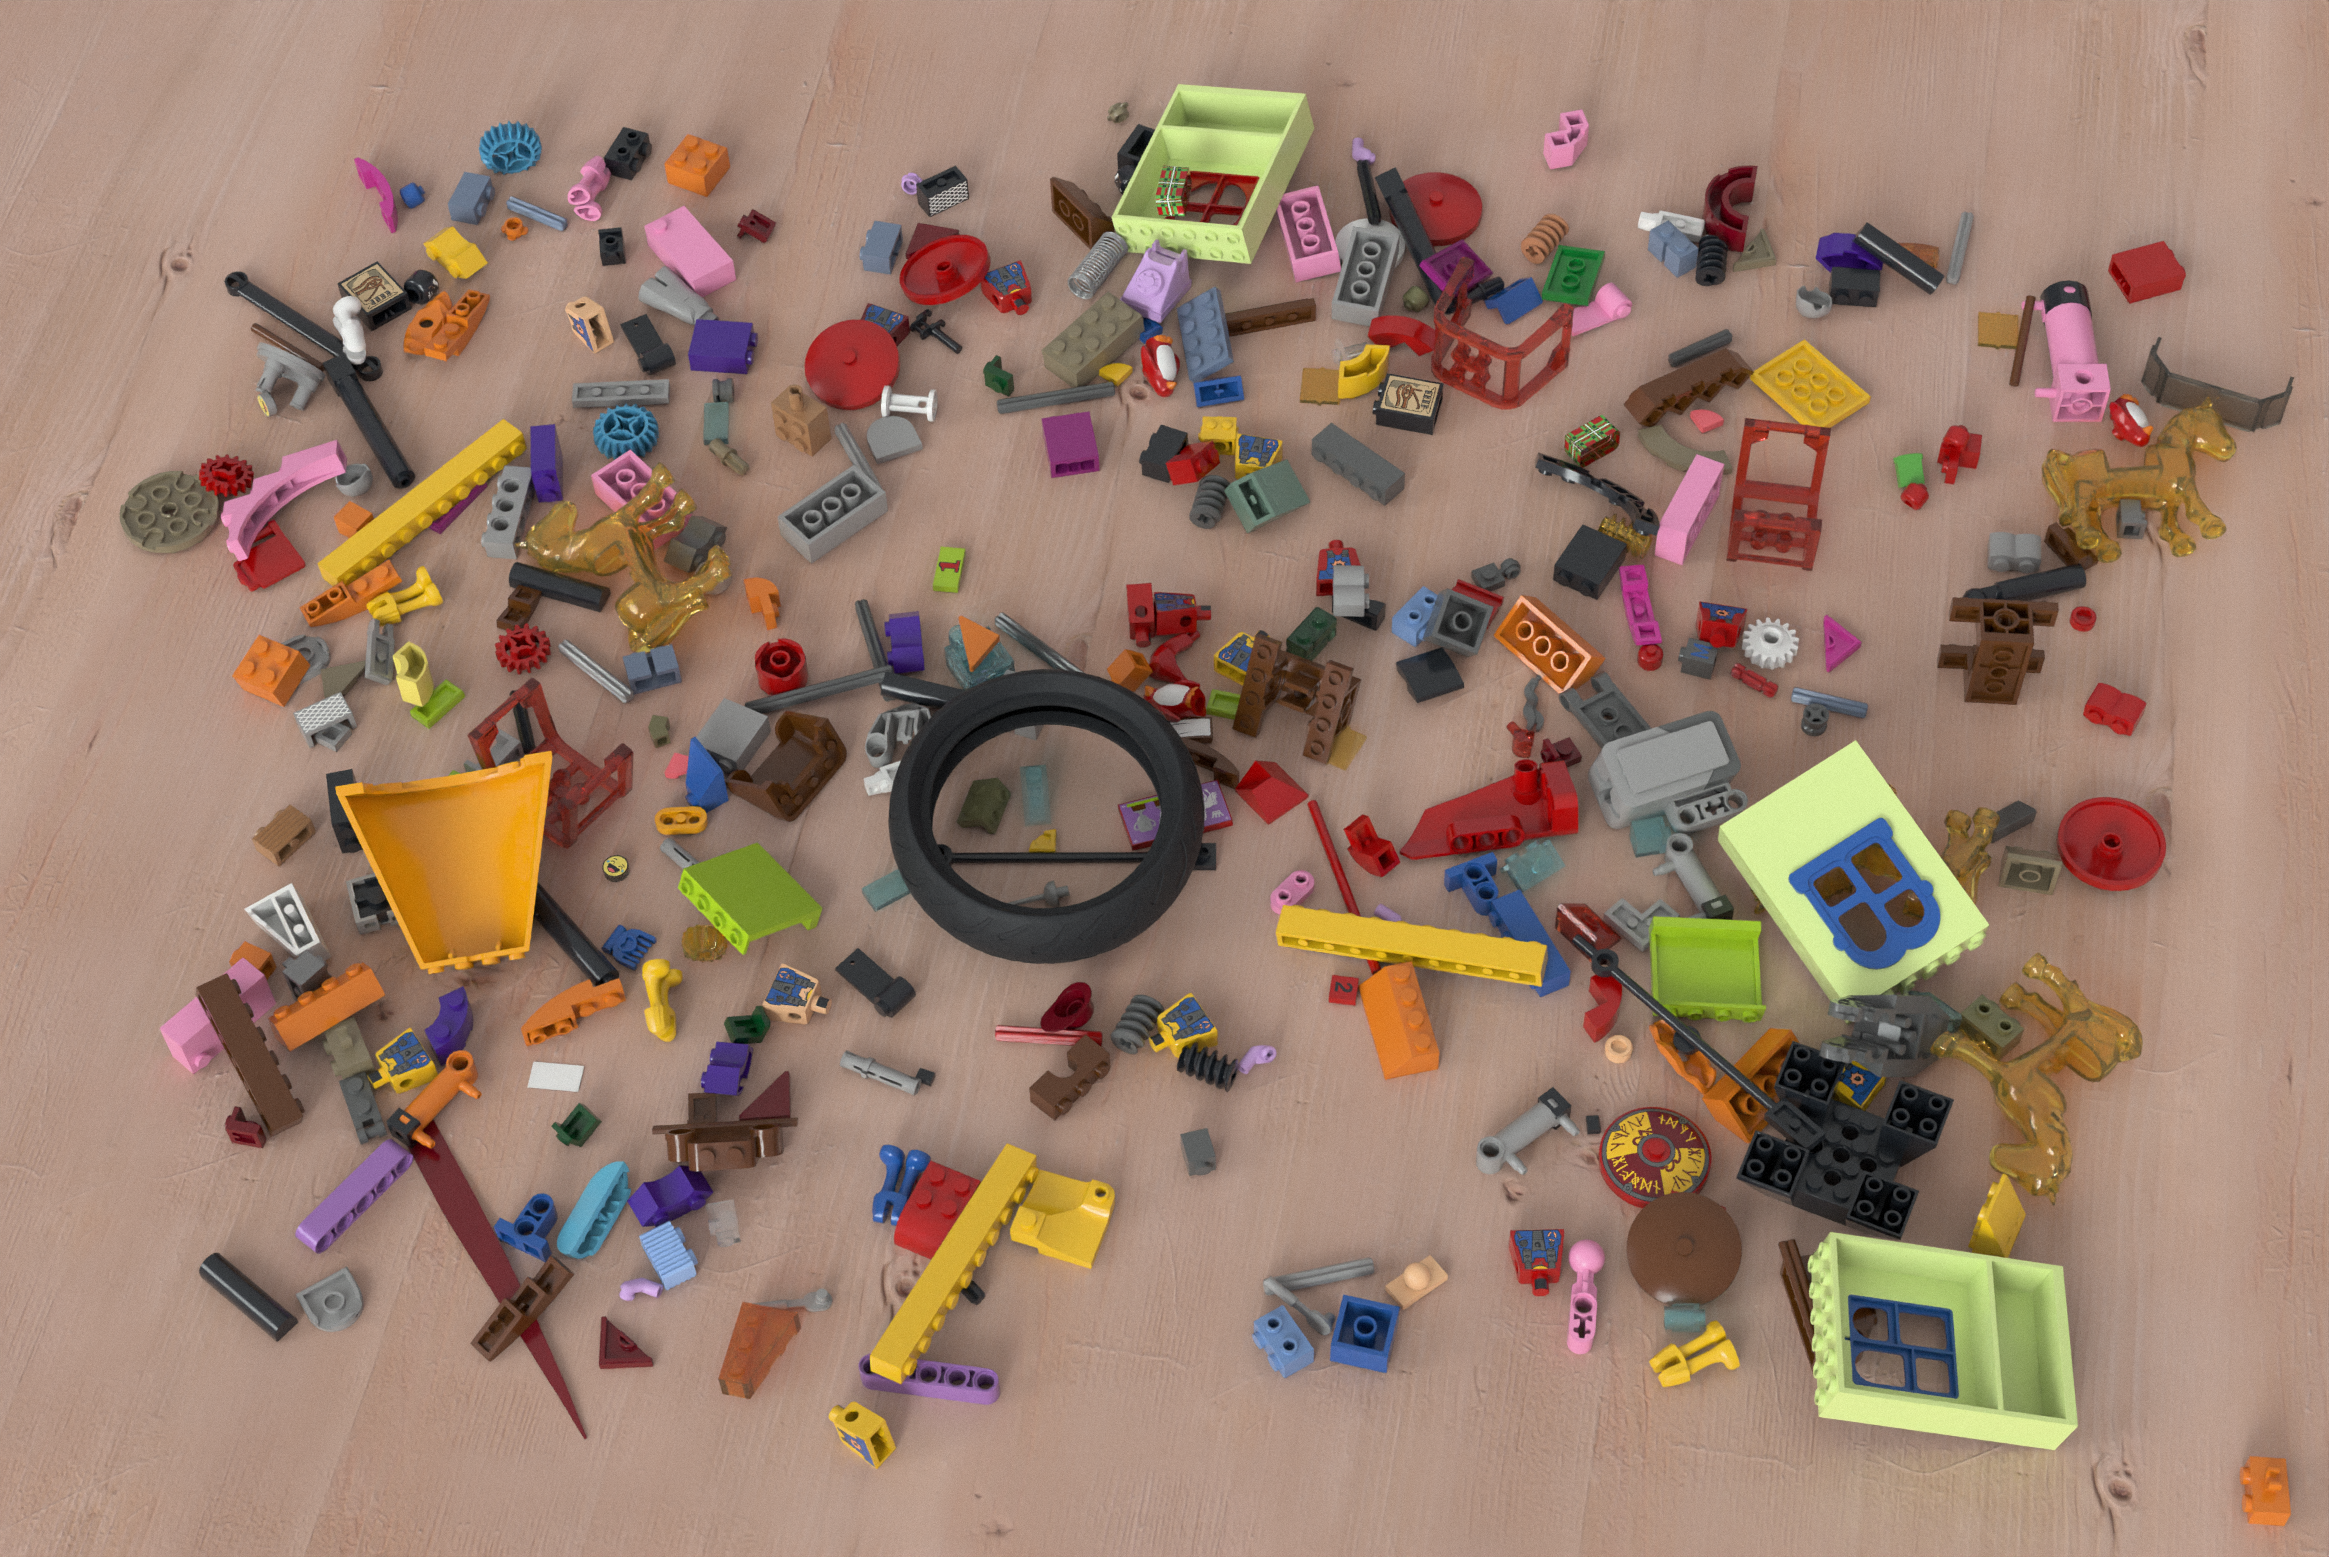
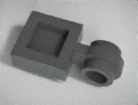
(1492, 578)

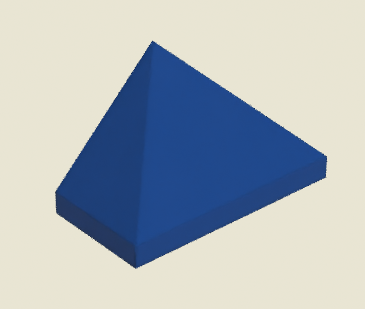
(1218, 390)

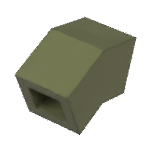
(659, 730)

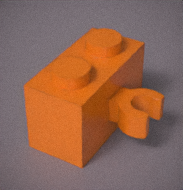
(2265, 1491)

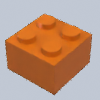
(697, 165)
(271, 670)

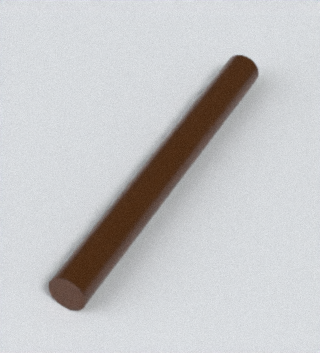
(2022, 341)
(284, 345)

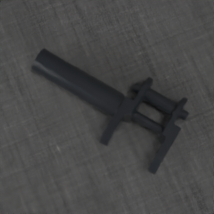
(934, 330)

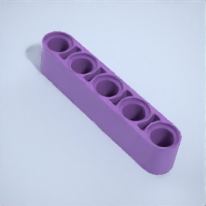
(354, 1196)
(942, 1385)

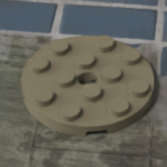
(157, 532)

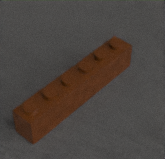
(249, 1054)

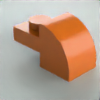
(763, 597)

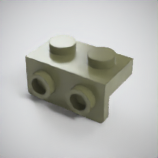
(984, 804)

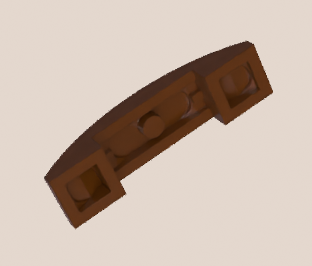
(1214, 761)

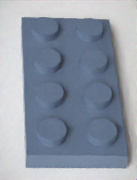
(1205, 335)

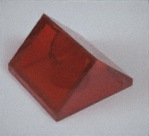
(1582, 920)

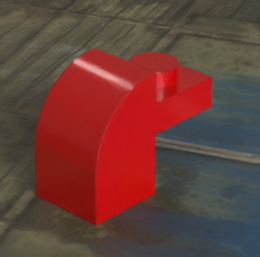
(1952, 459)
(1369, 850)

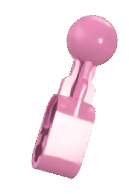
(1586, 1259)

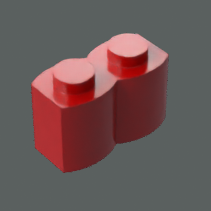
(2114, 709)

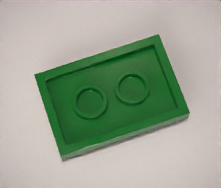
(1573, 275)

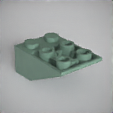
(1266, 495)

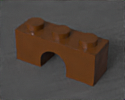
(1057, 1094)

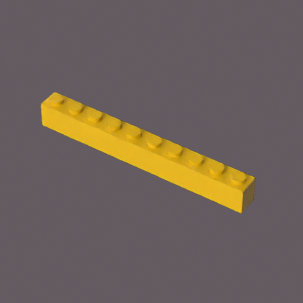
(423, 504)
(1403, 942)
(954, 1264)

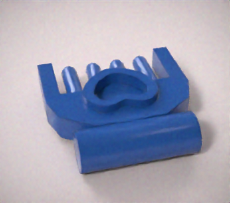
(624, 944)

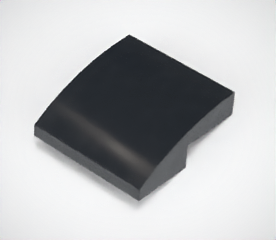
(1429, 675)

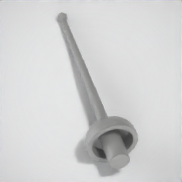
(1050, 894)

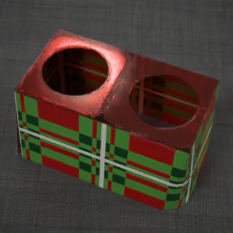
(1173, 191)
(1592, 441)

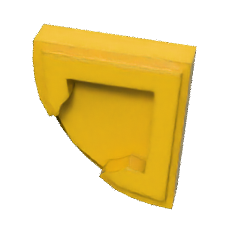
(1116, 372)
(1045, 842)

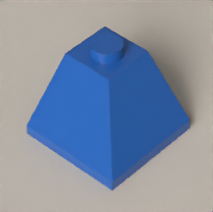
(704, 779)

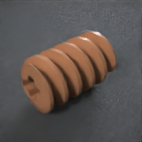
(1544, 238)

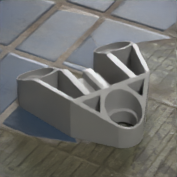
(892, 727)

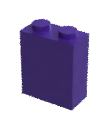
(722, 346)
(546, 463)

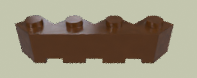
(1681, 387)

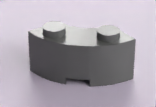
(694, 542)

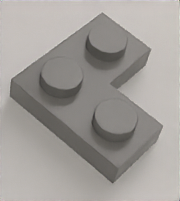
(1633, 924)

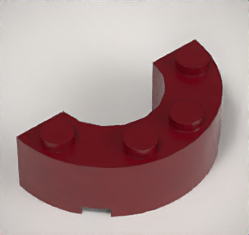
(1720, 197)

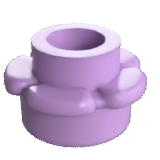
(909, 187)

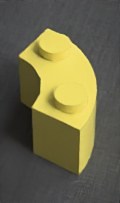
(413, 674)

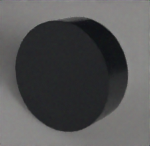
(1683, 1045)

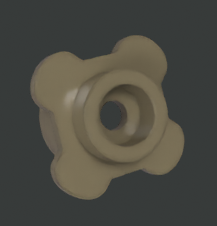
(1118, 112)

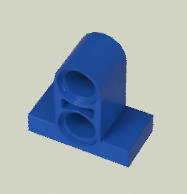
(1475, 889)
(530, 1220)

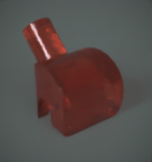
(1522, 740)

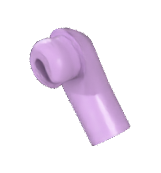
(1360, 152)
(1386, 914)
(1256, 1055)
(638, 1285)

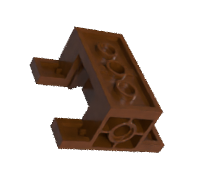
(2003, 646)
(1300, 685)

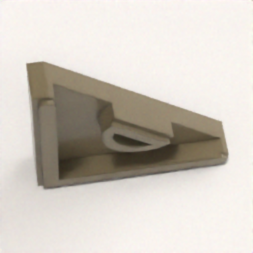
(1757, 254)
(341, 678)

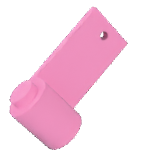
(1607, 307)

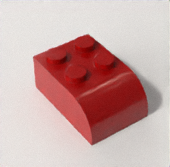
(933, 1209)

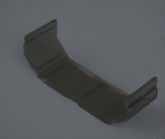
(2235, 408)

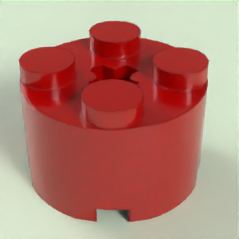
(781, 666)

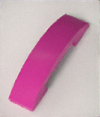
(373, 177)
(1638, 605)

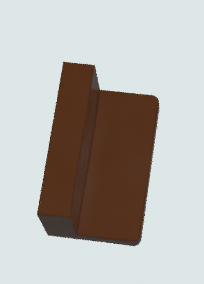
(2065, 546)

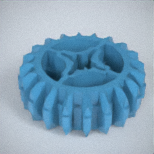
(510, 148)
(625, 430)

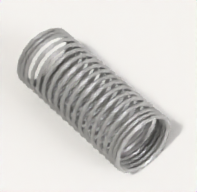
(1110, 253)

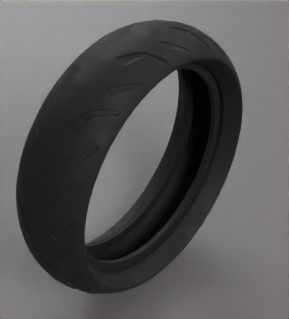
(1035, 700)

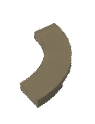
(1675, 454)

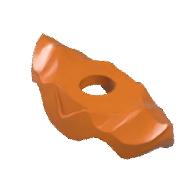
(418, 337)
(1697, 1067)

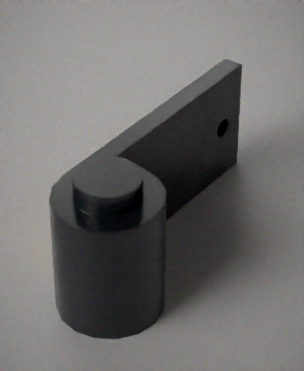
(647, 345)
(875, 984)

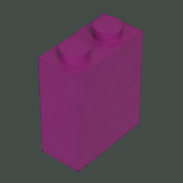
(1070, 444)

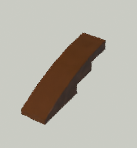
(520, 1311)

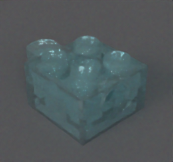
(991, 667)

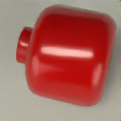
(1957, 438)
(1915, 495)
(1650, 657)

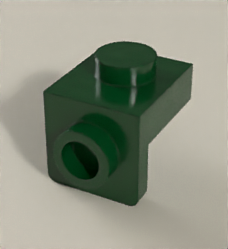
(997, 378)
(748, 1028)
(577, 1126)

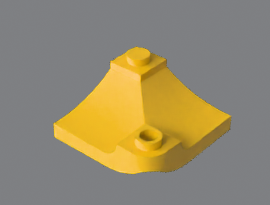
(1065, 1218)

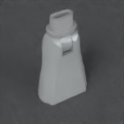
(675, 297)

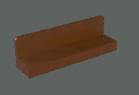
(1271, 317)

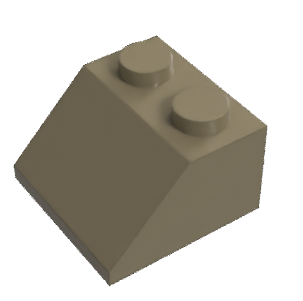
(2029, 870)

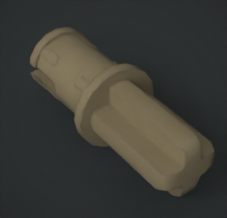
(728, 456)

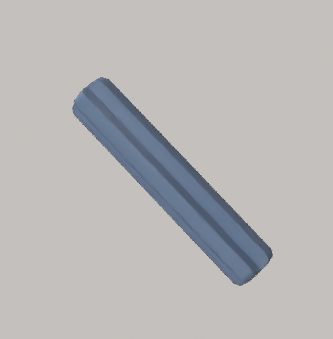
(537, 213)
(1831, 702)

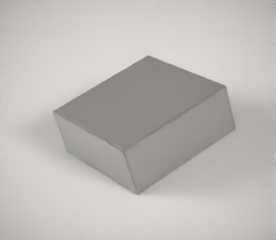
(333, 736)

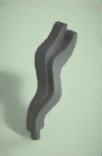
(1530, 712)

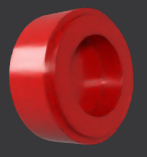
(2083, 619)

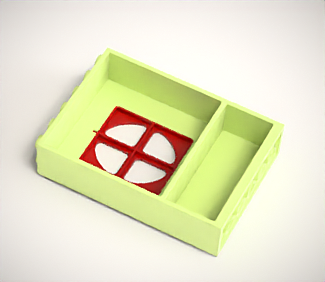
(1224, 140)

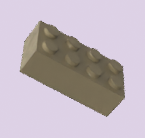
(1093, 341)

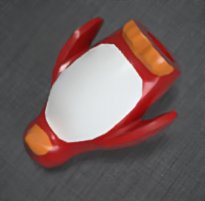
(1160, 364)
(2130, 421)
(1177, 700)

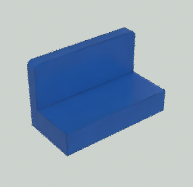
(1515, 299)

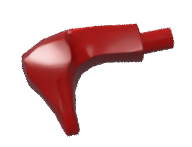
(1163, 658)

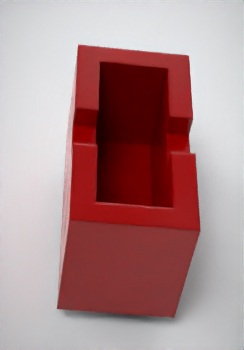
(1193, 463)

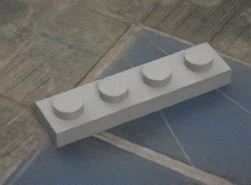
(621, 392)

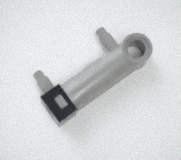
(1694, 878)
(1549, 1112)

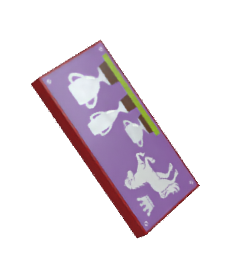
(1143, 815)

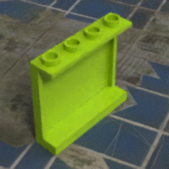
(748, 895)
(1706, 968)

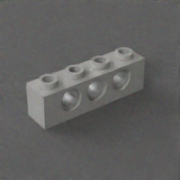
(509, 512)

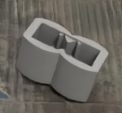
(2014, 552)
(1349, 590)

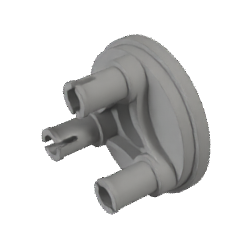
(283, 364)

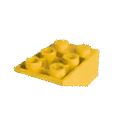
(1998, 1221)

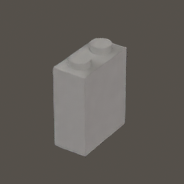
(734, 735)

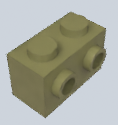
(1988, 1023)

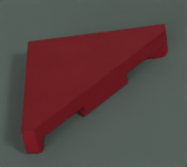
(925, 234)
(772, 1103)
(619, 1350)

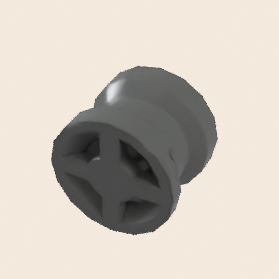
(723, 390)
(1811, 714)

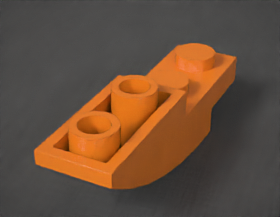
(460, 326)
(346, 601)
(560, 1013)

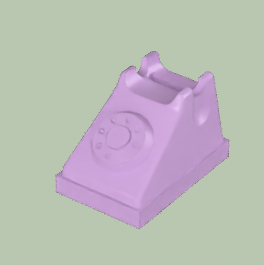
(1158, 282)

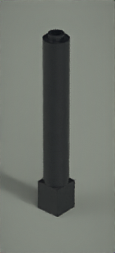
(1410, 228)
(347, 386)
(572, 939)

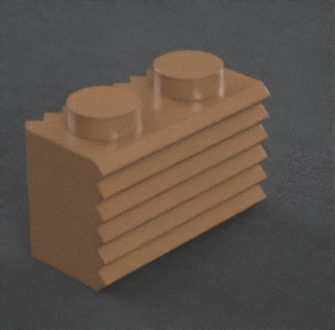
(283, 835)

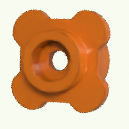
(514, 228)

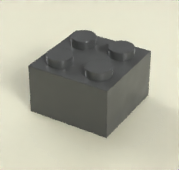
(1458, 622)

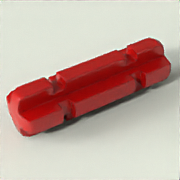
(1754, 680)

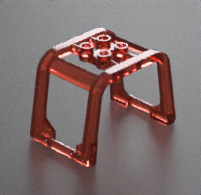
(1479, 365)
(1770, 524)
(567, 801)

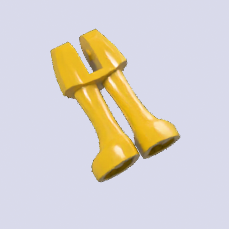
(390, 607)
(658, 980)
(1676, 1370)

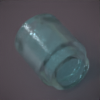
(1684, 1317)

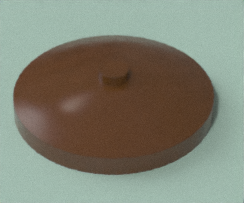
(1684, 1249)

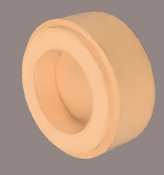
(1618, 1049)

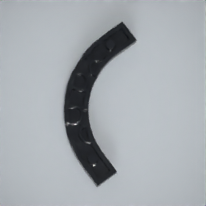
(1643, 521)

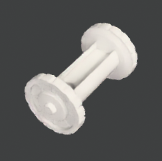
(909, 403)

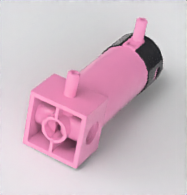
(2079, 381)

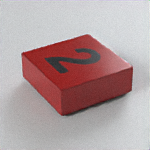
(1343, 990)

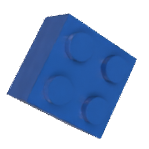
(1364, 1333)

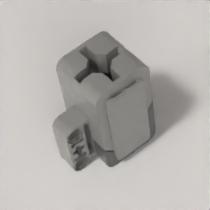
(1670, 773)

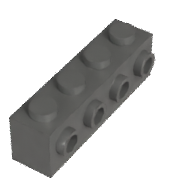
(1358, 464)

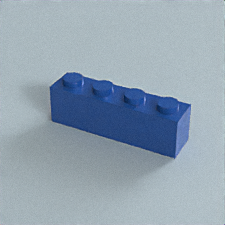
(1518, 921)

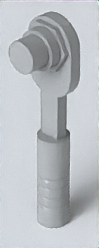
(811, 1302)
(1321, 1323)

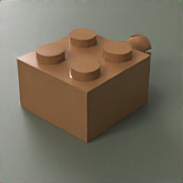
(801, 420)

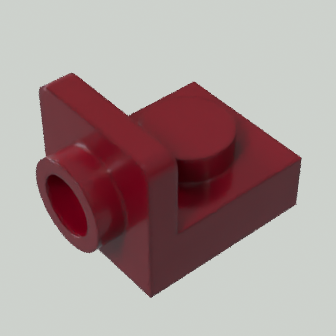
(756, 225)
(1559, 751)
(244, 1131)

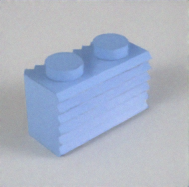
(668, 1255)

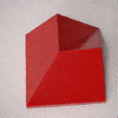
(1269, 790)

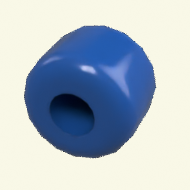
(412, 195)

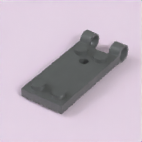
(1607, 702)

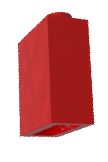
(2146, 272)

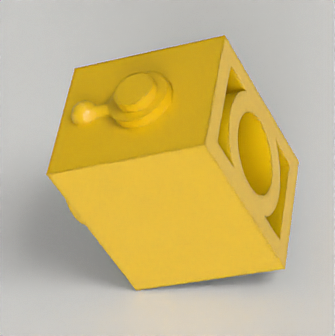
(1222, 432)

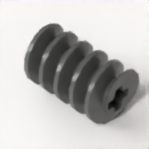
(1209, 501)
(1136, 1023)

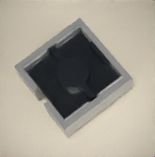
(369, 904)

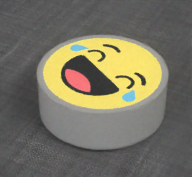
(267, 404)

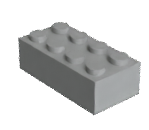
(1365, 276)
(832, 513)

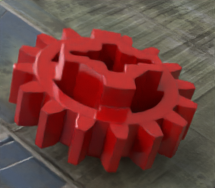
(226, 475)
(523, 649)

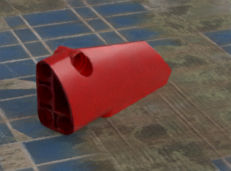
(1500, 815)

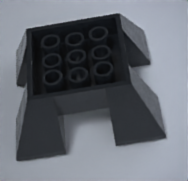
(1876, 1148)

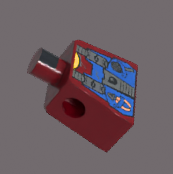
(894, 323)

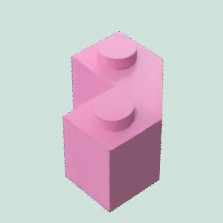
(1567, 144)

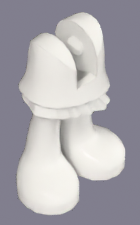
(350, 328)

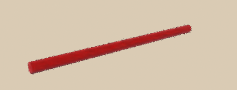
(1337, 868)

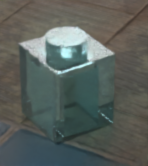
(1649, 836)

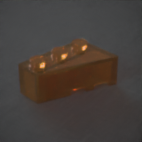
(754, 1347)

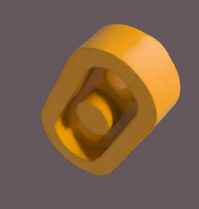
(681, 820)

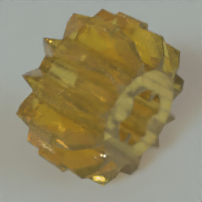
(703, 943)

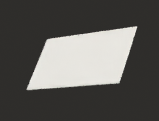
(555, 1076)

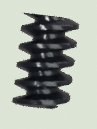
(1711, 261)
(1208, 1066)

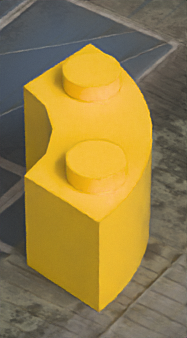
(455, 253)
(1363, 372)

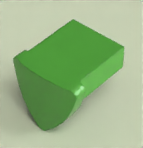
(1909, 469)

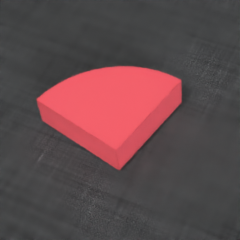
(1706, 420)
(677, 766)

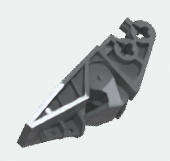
(1889, 1032)

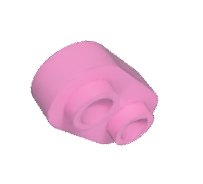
(1293, 890)

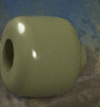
(1415, 299)

